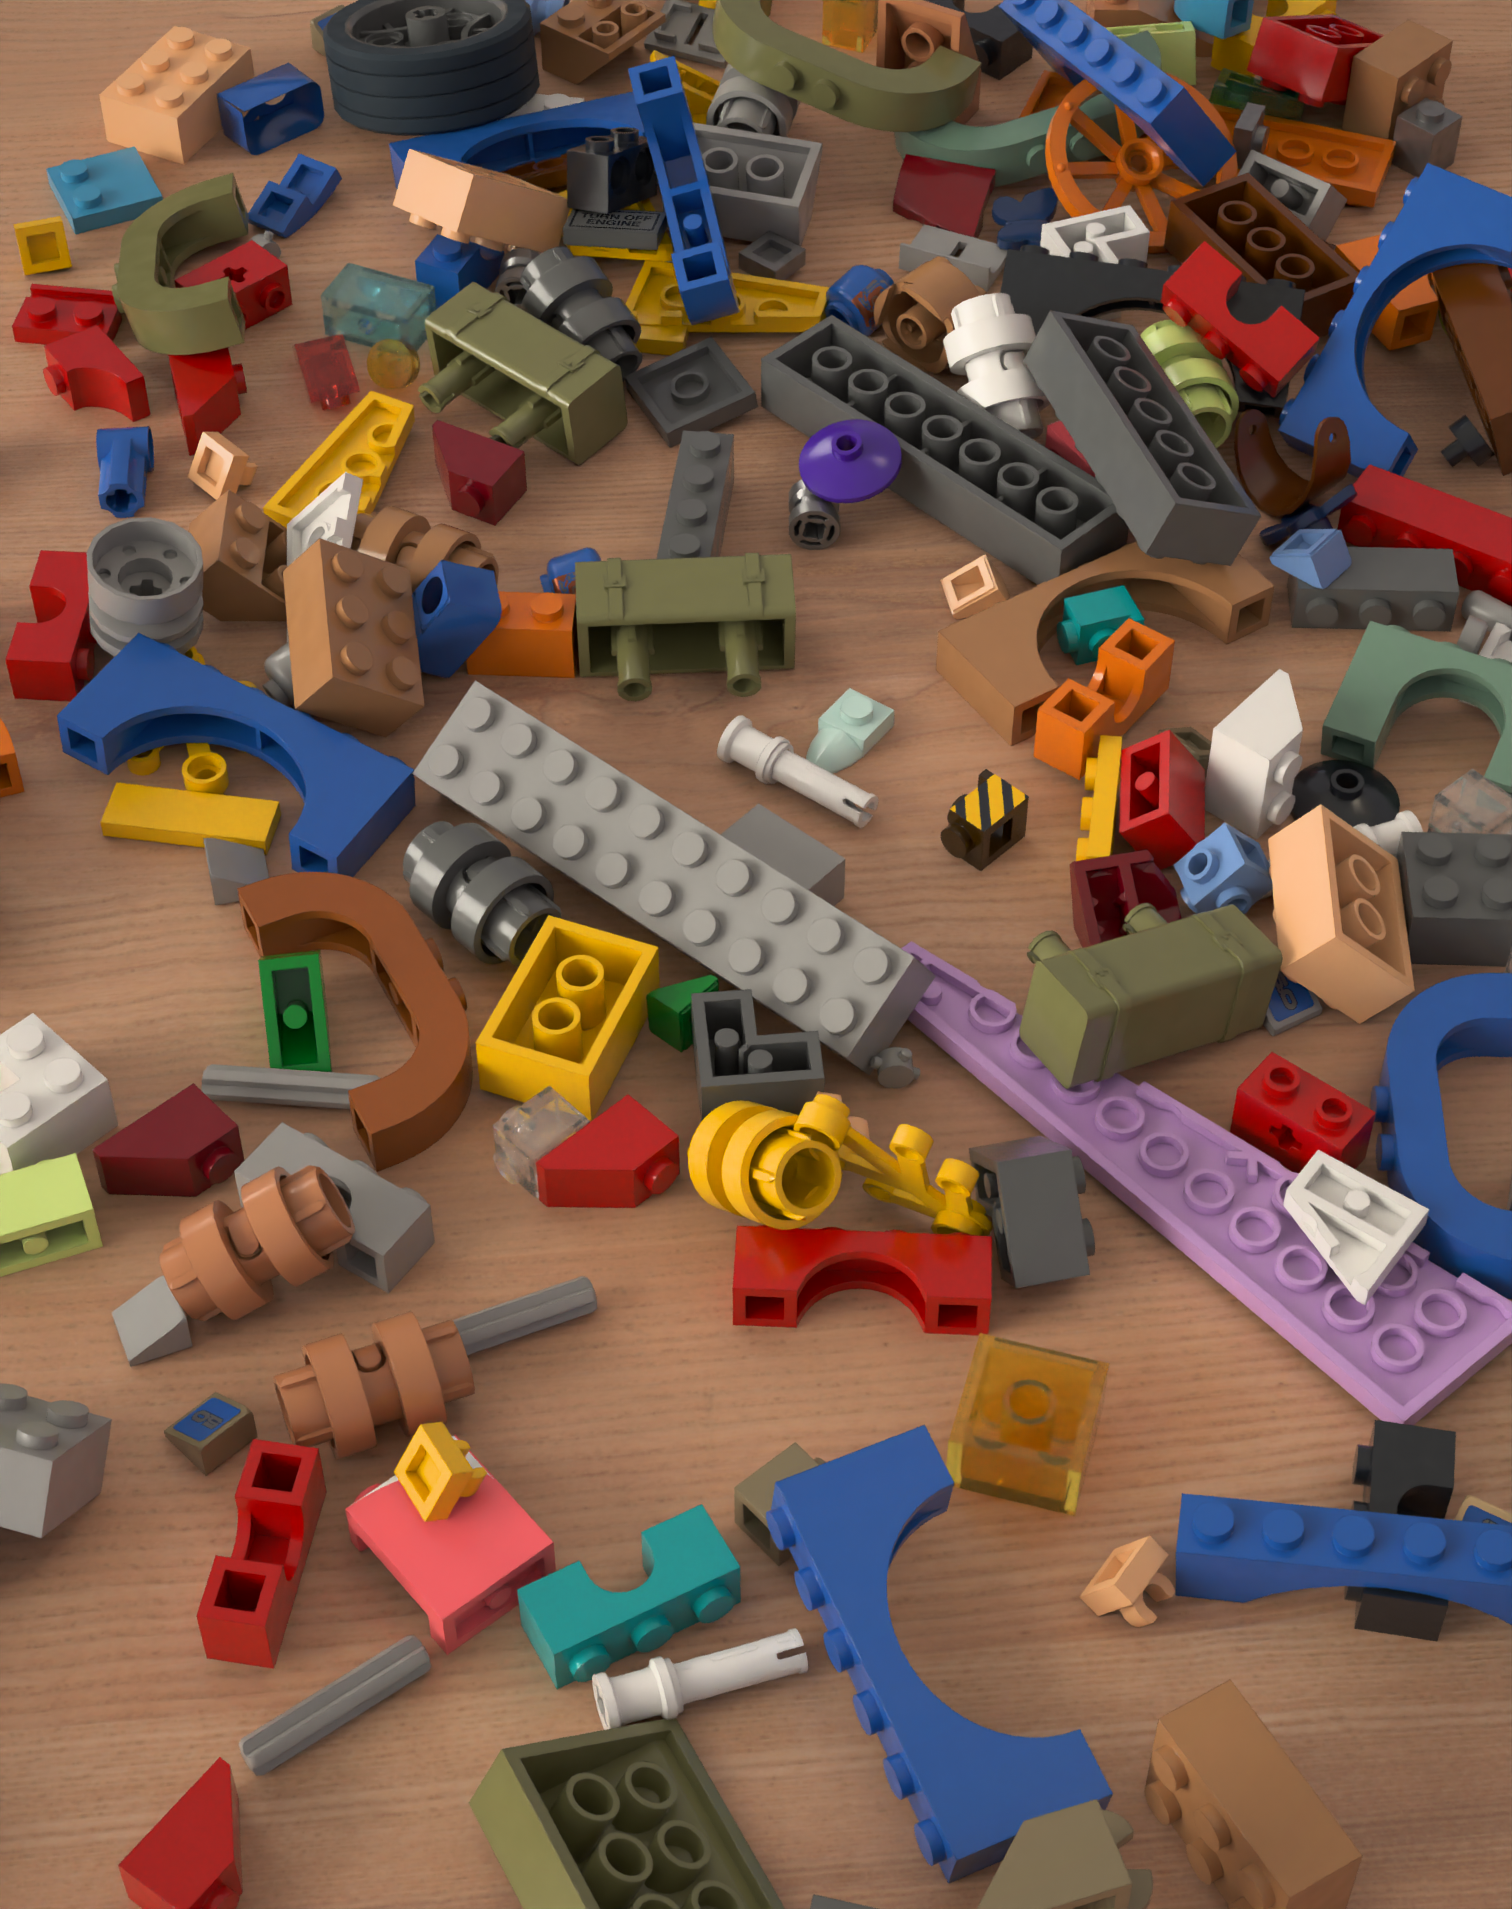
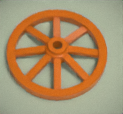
(1135, 152)

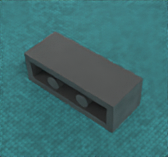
(1382, 586)

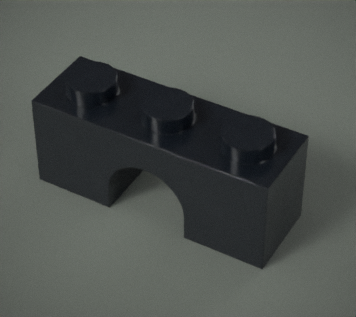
(995, 38)
(1411, 1475)

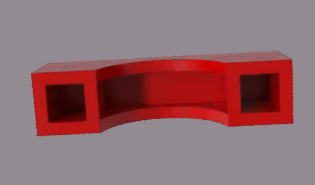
(934, 1275)

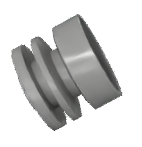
(147, 582)

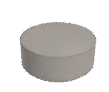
(1472, 634)

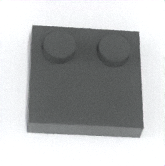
(691, 391)

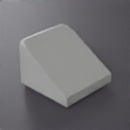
(232, 867)
(152, 1324)

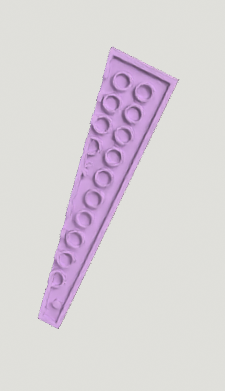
(1227, 1214)

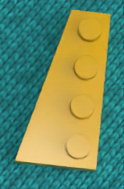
(762, 302)
(361, 445)

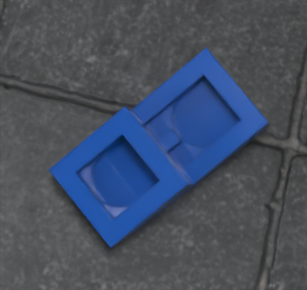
(298, 197)

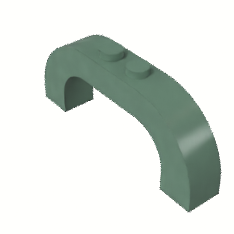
(1018, 145)

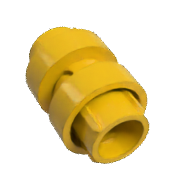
(760, 1167)

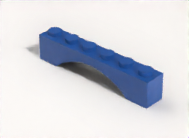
(1266, 1548)

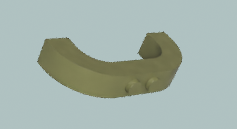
(837, 82)
(153, 248)

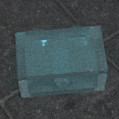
(376, 307)

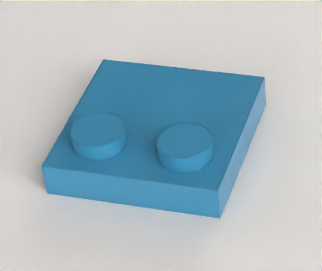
(103, 189)

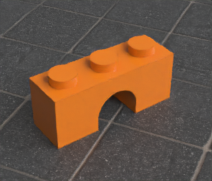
(1127, 681)

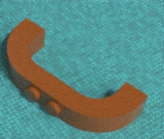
(345, 914)

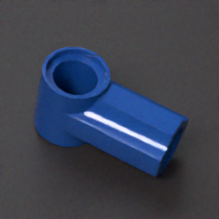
(123, 463)

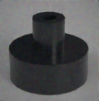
(1468, 443)

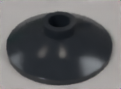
(1346, 789)

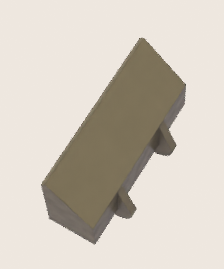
(1069, 1864)

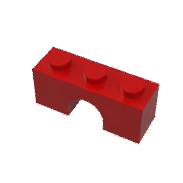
(1264, 352)
(57, 652)
(255, 1589)

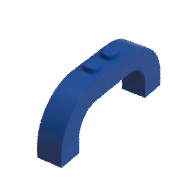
(689, 206)
(1436, 1027)

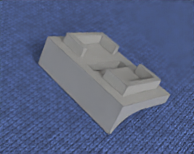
(676, 32)
(979, 260)

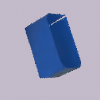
(278, 123)
(453, 615)

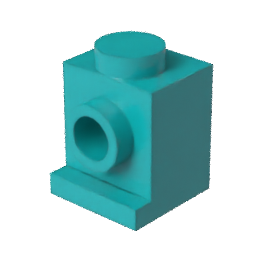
(1092, 619)

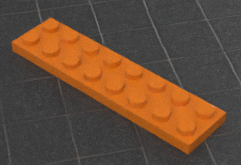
(1345, 159)

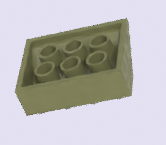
(617, 1825)

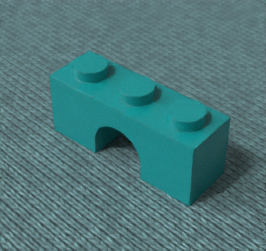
(587, 1628)

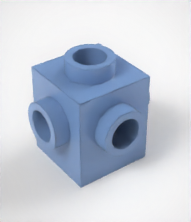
(1224, 872)

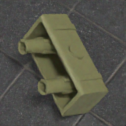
(523, 374)
(685, 619)
(1146, 992)

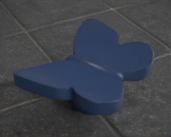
(1023, 219)
(1308, 517)

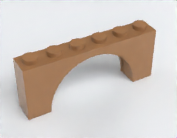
(996, 652)

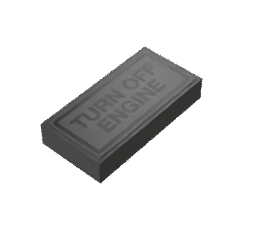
(615, 230)

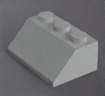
(760, 181)

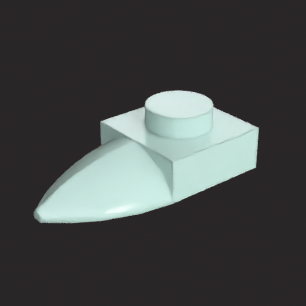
(849, 731)

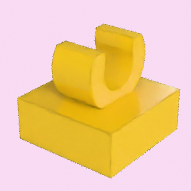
(42, 245)
(437, 1471)

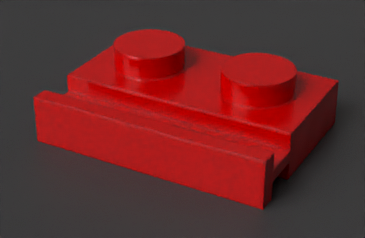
(63, 311)

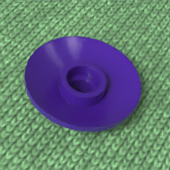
(850, 461)

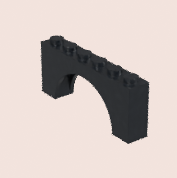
(1096, 288)

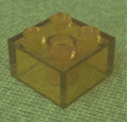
(1027, 1424)

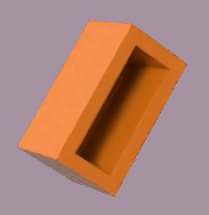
(532, 638)

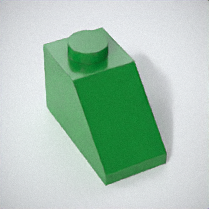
(295, 1011)

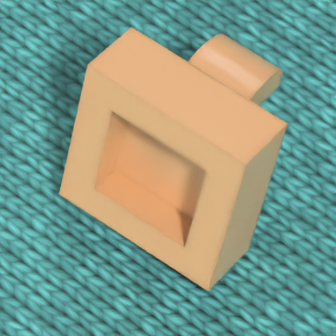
(220, 465)
(1125, 1577)

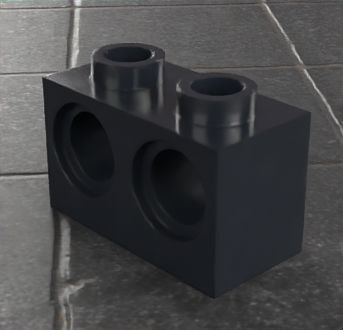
(610, 172)

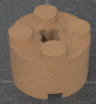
(919, 311)

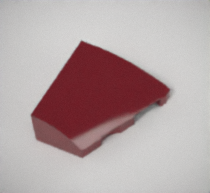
(943, 194)

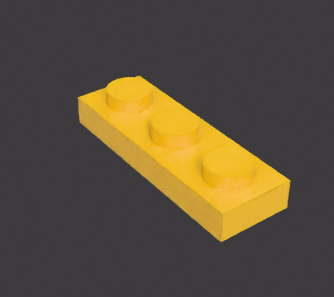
(1100, 811)

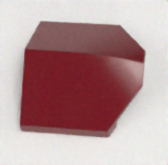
(1110, 888)

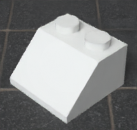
(1256, 759)

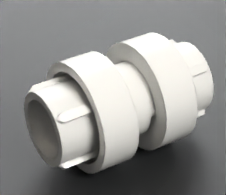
(991, 350)

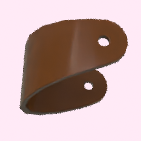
(1268, 478)

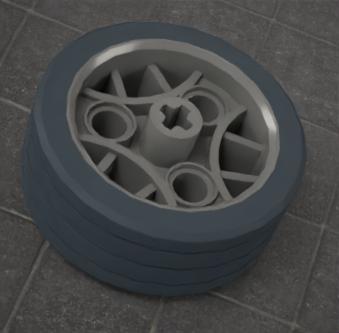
(430, 63)

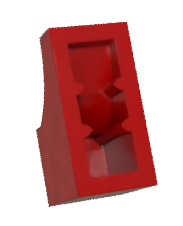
(95, 373)

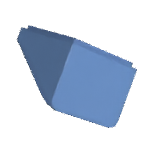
(1314, 556)

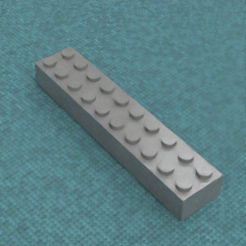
(675, 877)

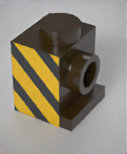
(986, 821)

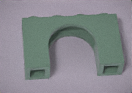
(1401, 670)

